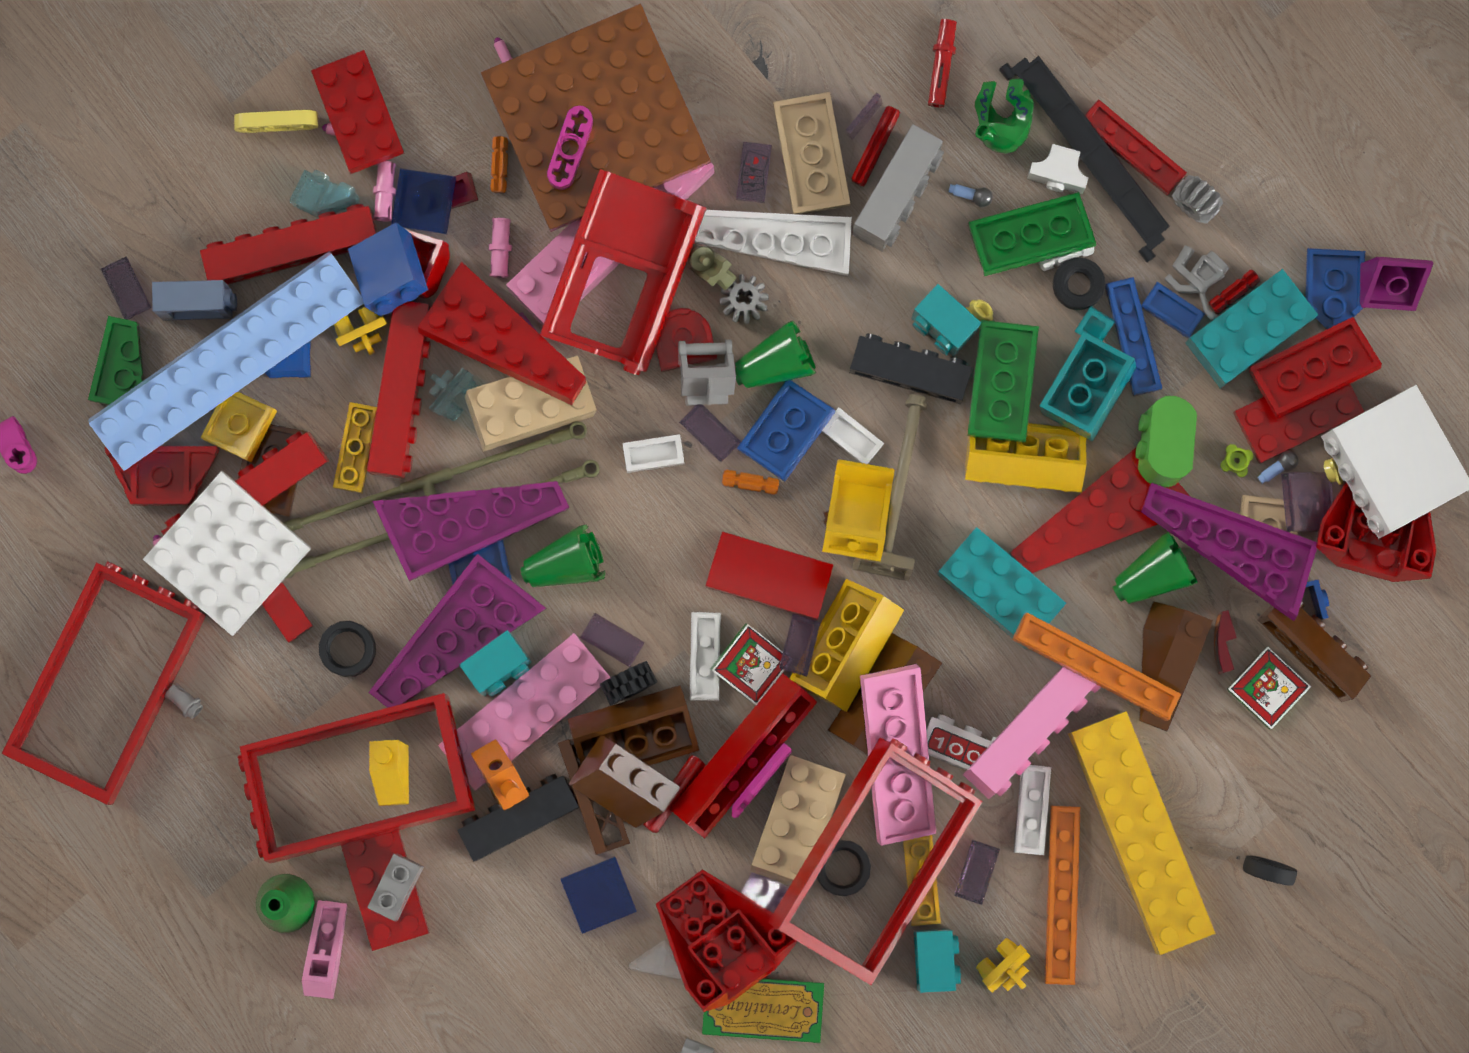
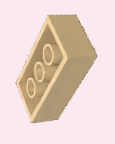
(514, 411)
(796, 818)

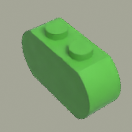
(1167, 441)

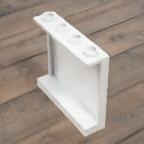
(1396, 461)

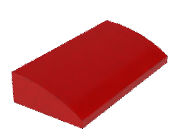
(769, 576)

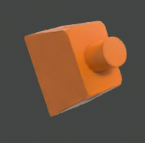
(504, 782)

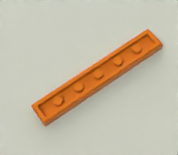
(1096, 666)
(1062, 895)

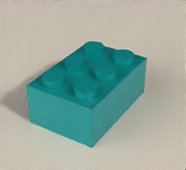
(1088, 386)

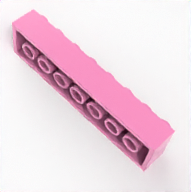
(539, 278)

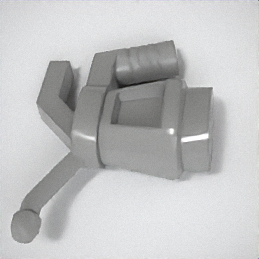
(1204, 274)

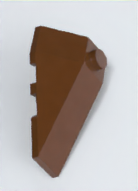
(1171, 650)

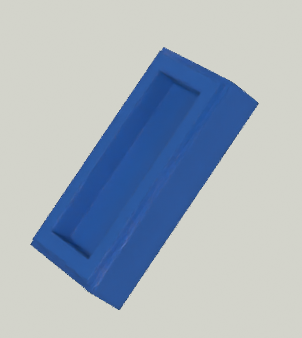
(1172, 310)

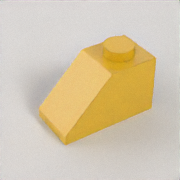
(389, 771)

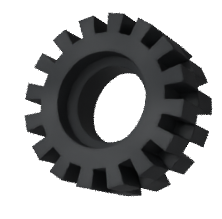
(628, 683)

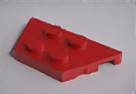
(166, 475)

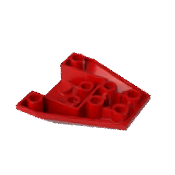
(1395, 557)
(720, 940)

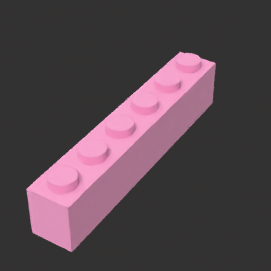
(1029, 732)

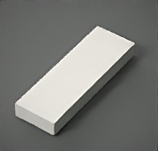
(704, 653)
(1032, 810)

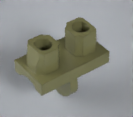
(711, 267)

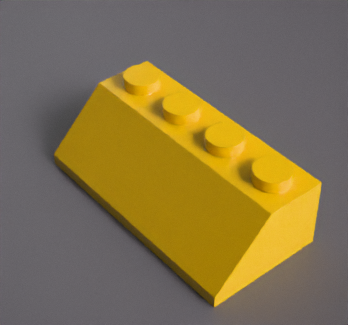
(1048, 459)
(848, 643)

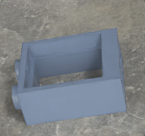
(193, 300)

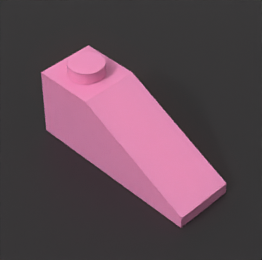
(324, 950)

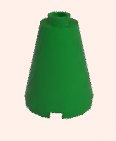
(776, 359)
(565, 561)
(1155, 572)
(295, 901)

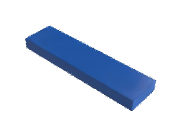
(1133, 335)

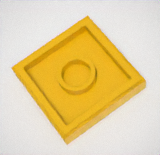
(239, 425)

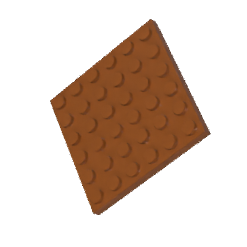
(634, 103)

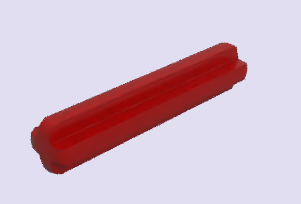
(875, 146)
(683, 779)

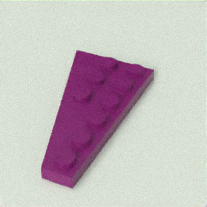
(449, 526)
(1252, 552)
(465, 620)

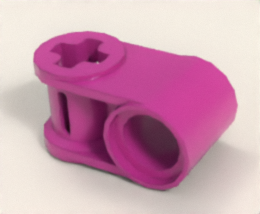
(14, 442)

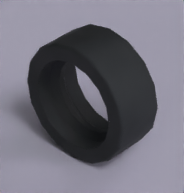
(369, 646)
(859, 883)

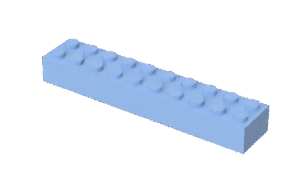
(226, 361)

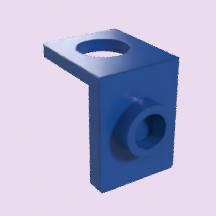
(1319, 599)

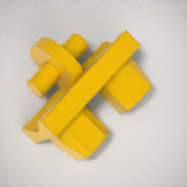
(347, 332)
(1014, 959)

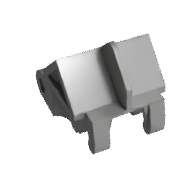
(707, 383)

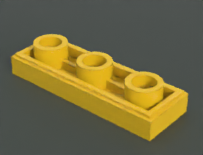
(351, 465)
(915, 854)

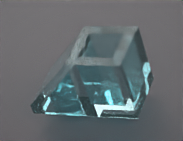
(318, 195)

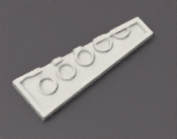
(787, 238)

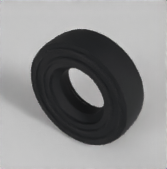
(1072, 300)
(1270, 870)

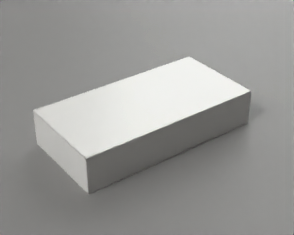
(852, 437)
(653, 453)

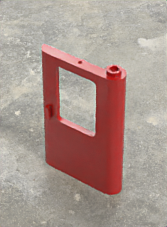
(638, 230)

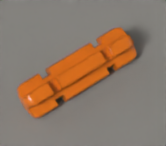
(499, 164)
(750, 482)

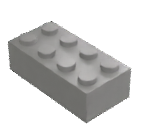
(898, 186)

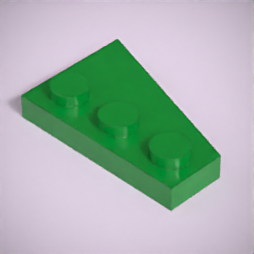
(118, 361)

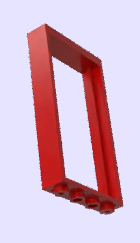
(138, 586)
(255, 790)
(920, 885)

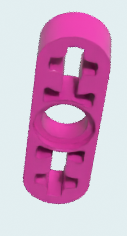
(584, 129)

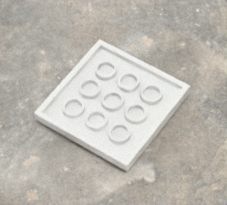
(227, 553)

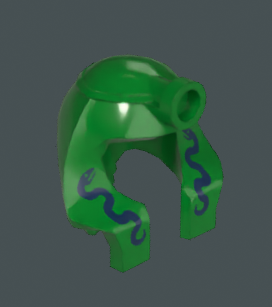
(1001, 133)

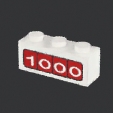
(954, 744)

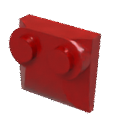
(433, 259)

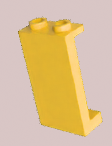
(858, 510)

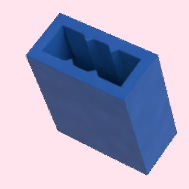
(387, 269)

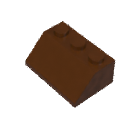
(623, 783)

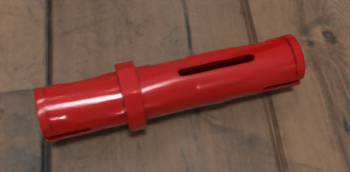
(943, 56)

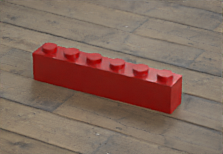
(289, 246)
(399, 393)
(278, 471)
(743, 755)

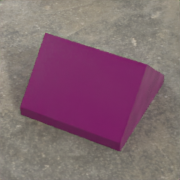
(1393, 282)

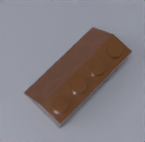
(1318, 651)
(895, 654)
(647, 727)

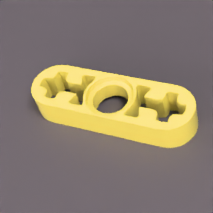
(275, 121)

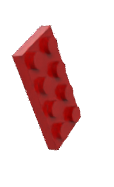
(357, 112)
(1315, 367)
(1273, 436)
(366, 867)

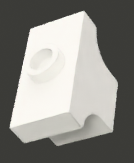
(1059, 171)

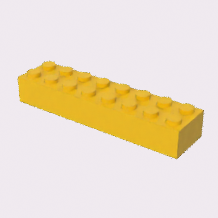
(1141, 833)

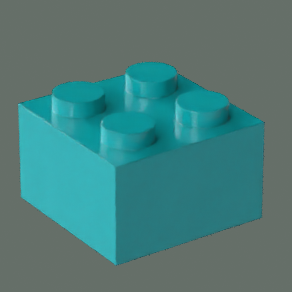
(945, 321)
(496, 664)
(935, 960)

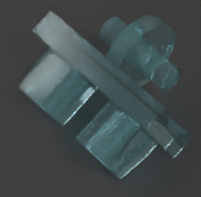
(444, 403)

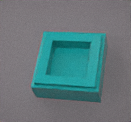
(1095, 324)

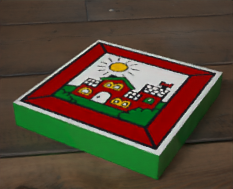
(749, 664)
(1268, 688)

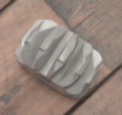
(1197, 199)
(745, 289)

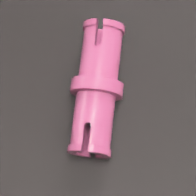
(384, 191)
(500, 247)

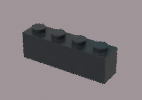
(910, 369)
(504, 827)

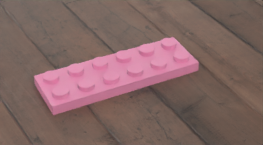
(532, 704)
(896, 710)

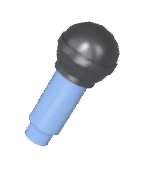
(980, 196)
(1287, 461)

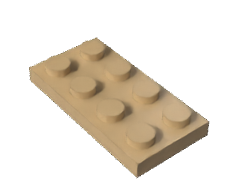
(811, 153)

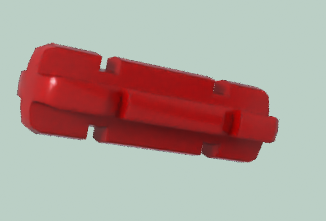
(1234, 291)

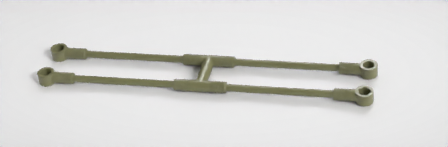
(427, 483)

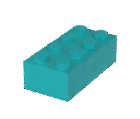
(1251, 328)
(998, 584)

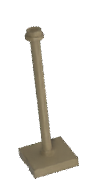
(892, 564)

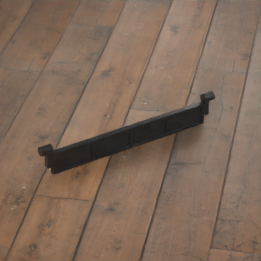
(1093, 151)

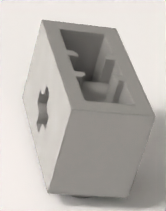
(395, 887)

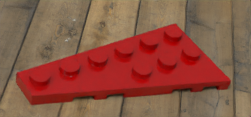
(485, 328)
(1093, 519)

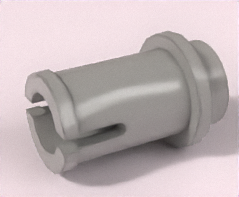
(184, 701)

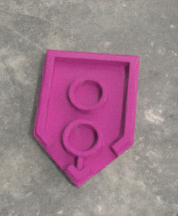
(761, 780)

